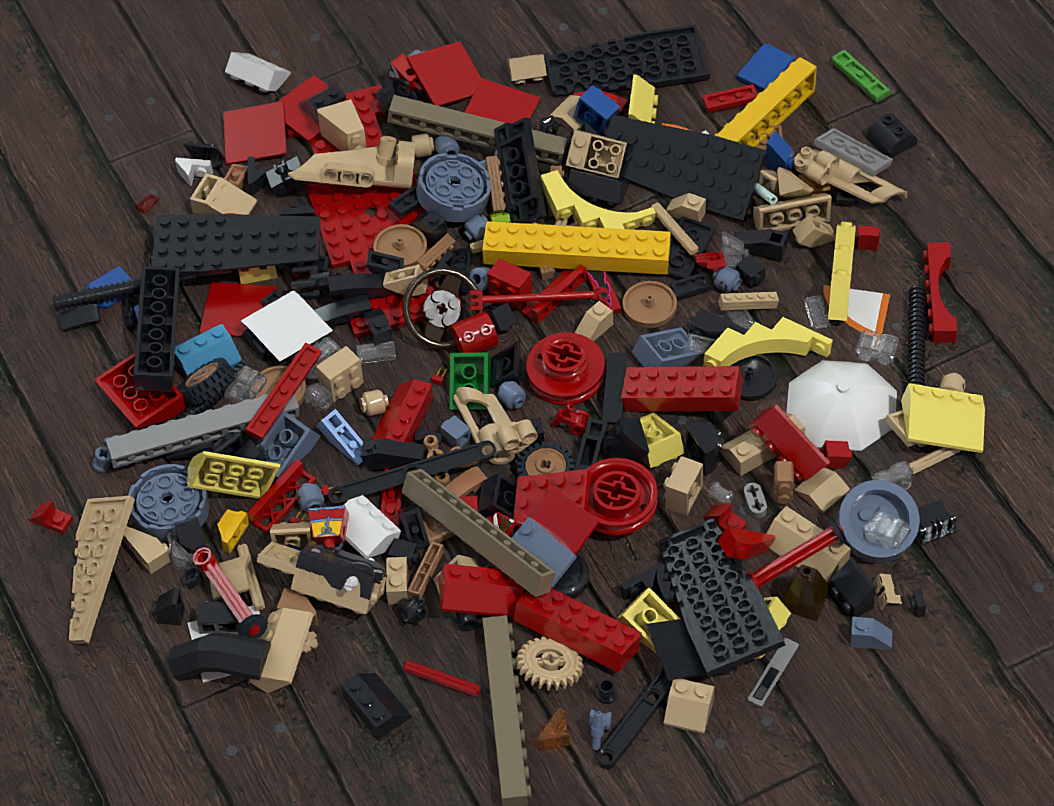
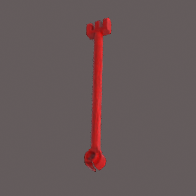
(479, 299)

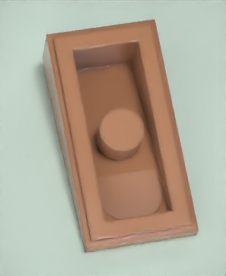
(236, 175)

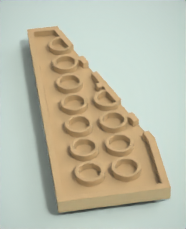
(98, 545)

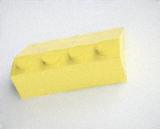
(944, 417)
(231, 474)

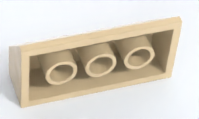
(789, 213)
(748, 451)
(794, 530)
(287, 634)

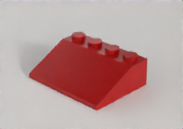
(139, 407)

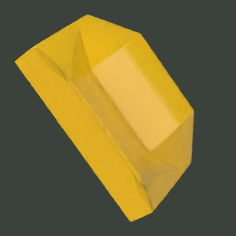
(231, 528)

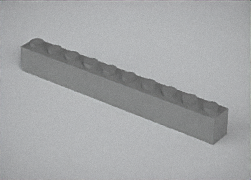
(186, 431)

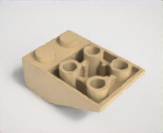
(596, 153)
(219, 196)

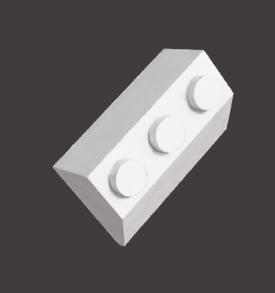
(256, 71)
(369, 528)

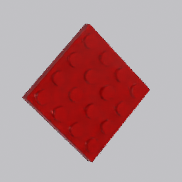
(533, 489)

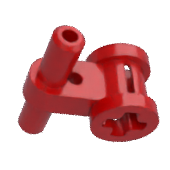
(572, 419)

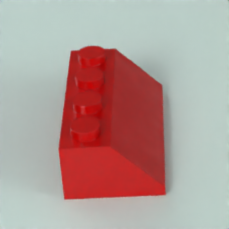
(405, 412)
(788, 442)
(478, 591)

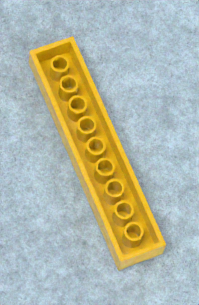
(571, 245)

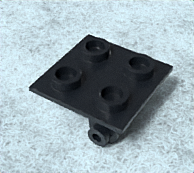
(209, 151)
(935, 522)

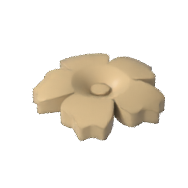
(310, 642)

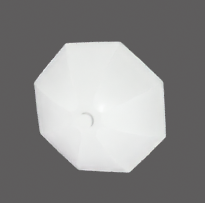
(842, 403)

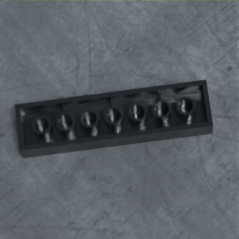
(156, 329)

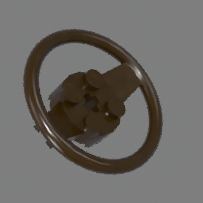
(444, 296)

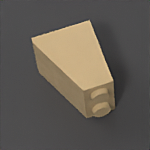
(342, 126)

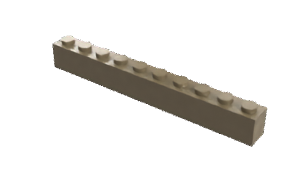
(466, 127)
(478, 532)
(505, 712)

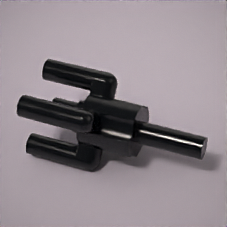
(317, 281)

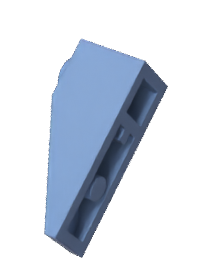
(341, 436)

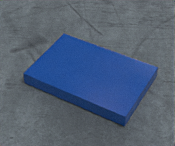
(765, 67)

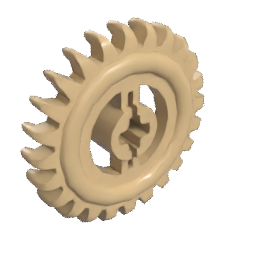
(546, 668)

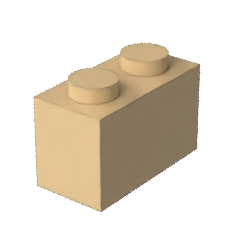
(396, 579)

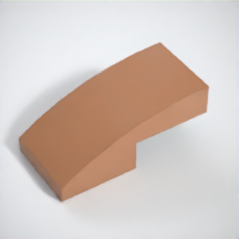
(466, 482)

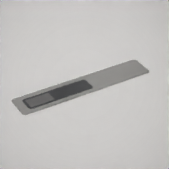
(773, 672)

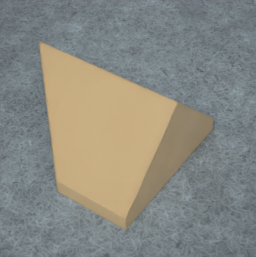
(791, 186)

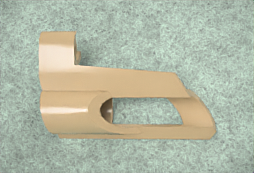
(844, 176)
(506, 435)

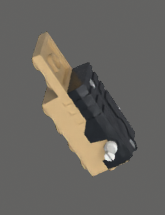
(329, 574)

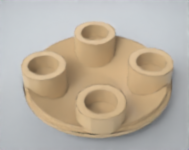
(805, 159)

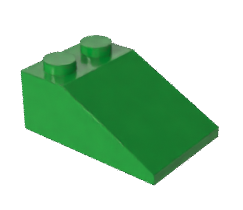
(470, 371)

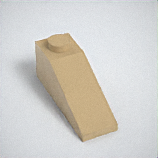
(147, 549)

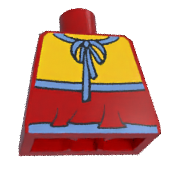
(329, 524)

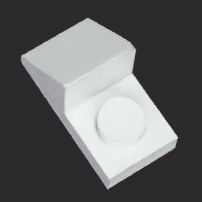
(193, 167)

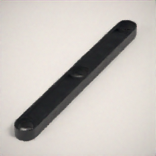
(396, 477)
(635, 721)

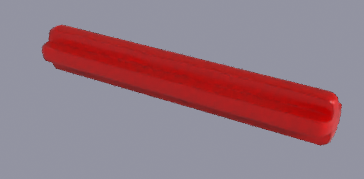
(442, 678)

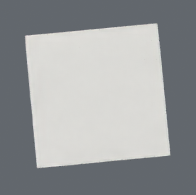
(286, 325)

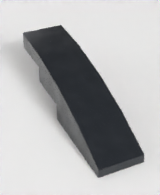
(359, 285)
(344, 310)
(613, 387)

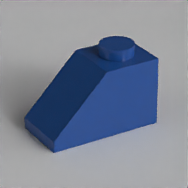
(778, 153)

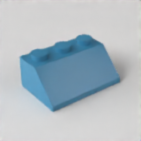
(205, 348)

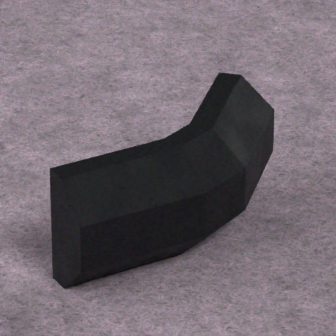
(219, 653)

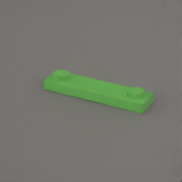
(860, 76)

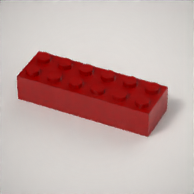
(682, 389)
(579, 628)

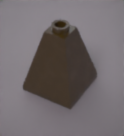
(806, 593)

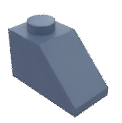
(870, 634)

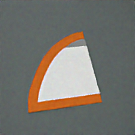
(865, 309)

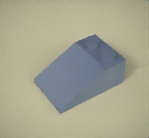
(664, 349)
(288, 441)
(545, 547)

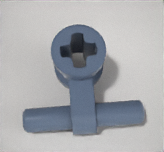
(102, 459)
(599, 723)

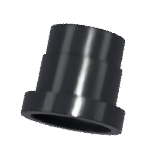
(606, 697)

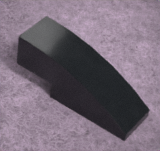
(591, 443)

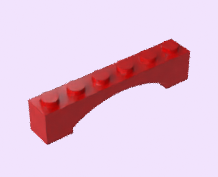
(943, 324)

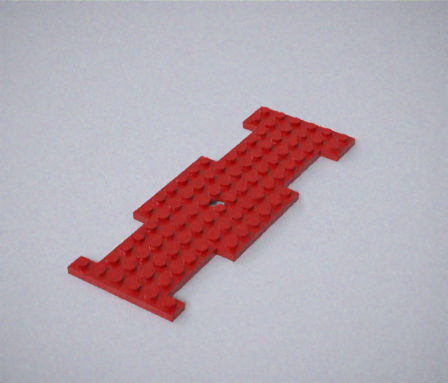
(351, 232)

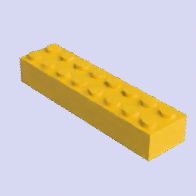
(772, 104)

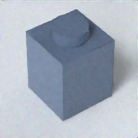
(455, 432)

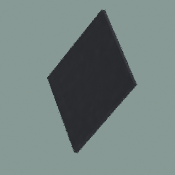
(677, 650)

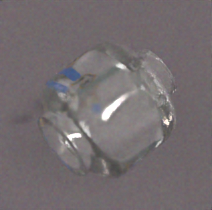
(318, 397)

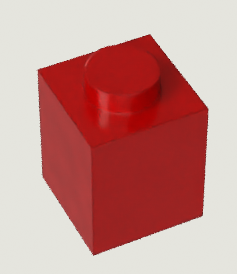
(837, 453)

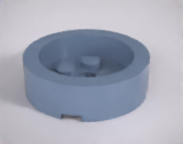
(453, 201)
(860, 506)
(157, 516)

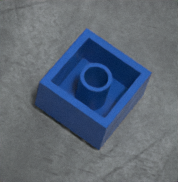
(596, 110)

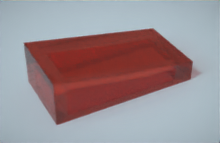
(147, 203)

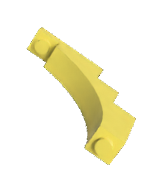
(783, 338)

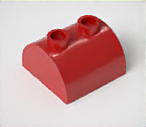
(475, 334)

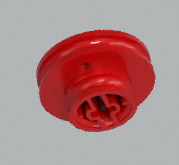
(569, 369)
(617, 494)

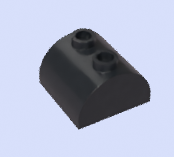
(891, 135)
(703, 445)

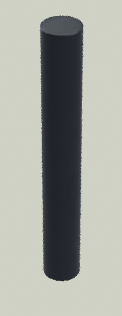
(190, 451)

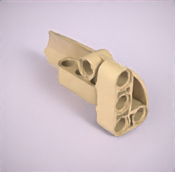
(379, 166)

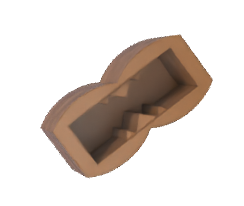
(783, 482)

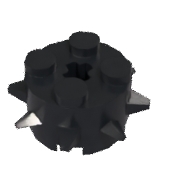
(393, 87)

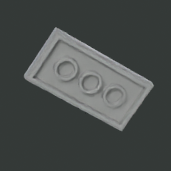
(853, 152)

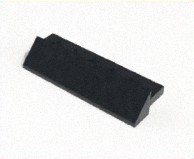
(520, 172)

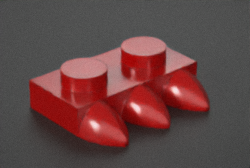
(711, 260)

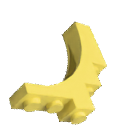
(565, 203)
(842, 271)

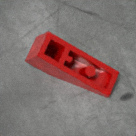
(744, 543)

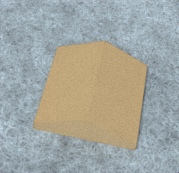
(565, 112)
(823, 490)
(239, 574)

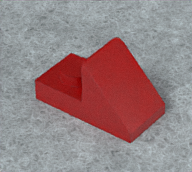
(724, 517)
(51, 518)

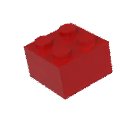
(509, 280)

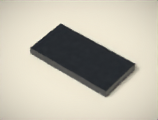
(680, 261)

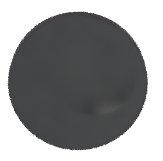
(758, 377)

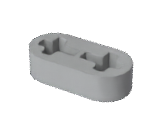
(758, 499)

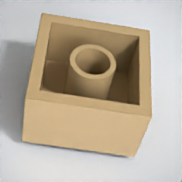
(340, 373)
(683, 485)

